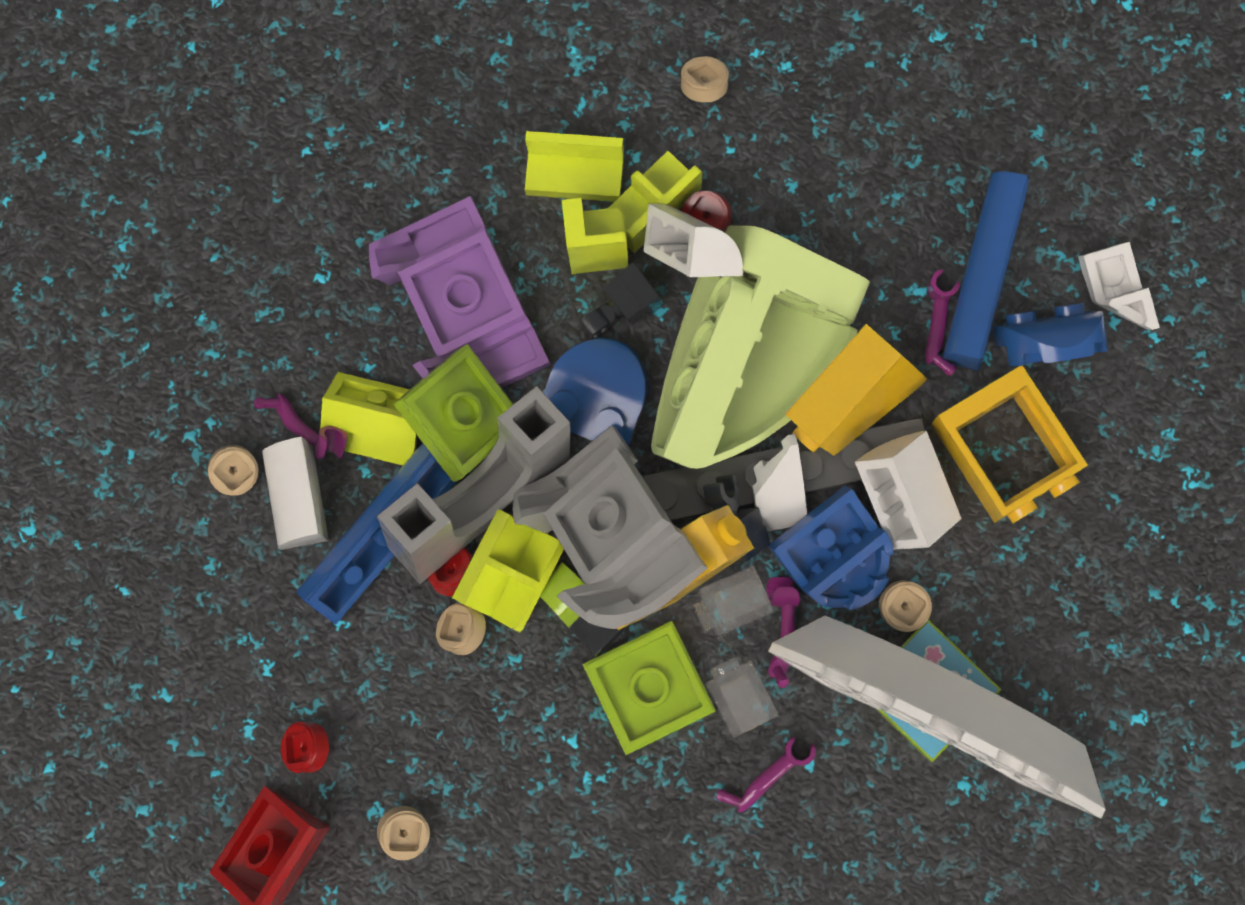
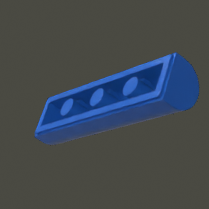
(986, 269)
(363, 549)

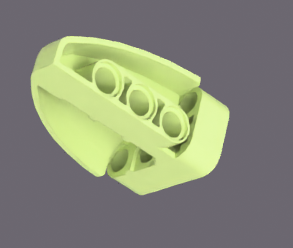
(752, 347)

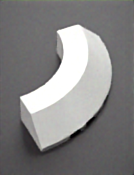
(945, 708)

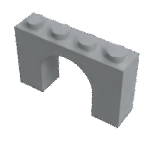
(432, 531)

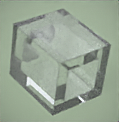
(733, 603)
(740, 697)

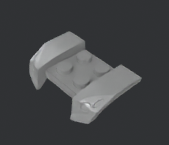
(611, 533)

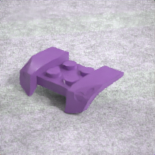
(460, 292)

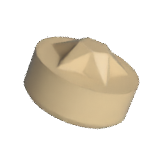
(704, 79)
(232, 470)
(905, 605)
(460, 629)
(403, 833)

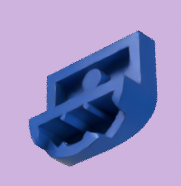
(1057, 338)
(600, 387)
(836, 553)

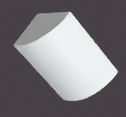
(690, 244)
(909, 491)
(295, 493)

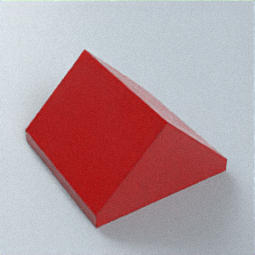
(268, 850)

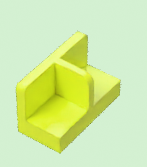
(663, 183)
(594, 238)
(509, 571)

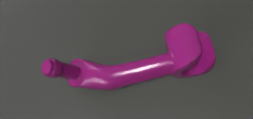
(938, 324)
(328, 438)
(783, 594)
(766, 778)

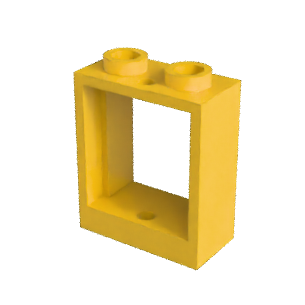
(1019, 386)

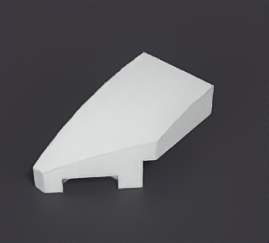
(1116, 284)
(781, 487)

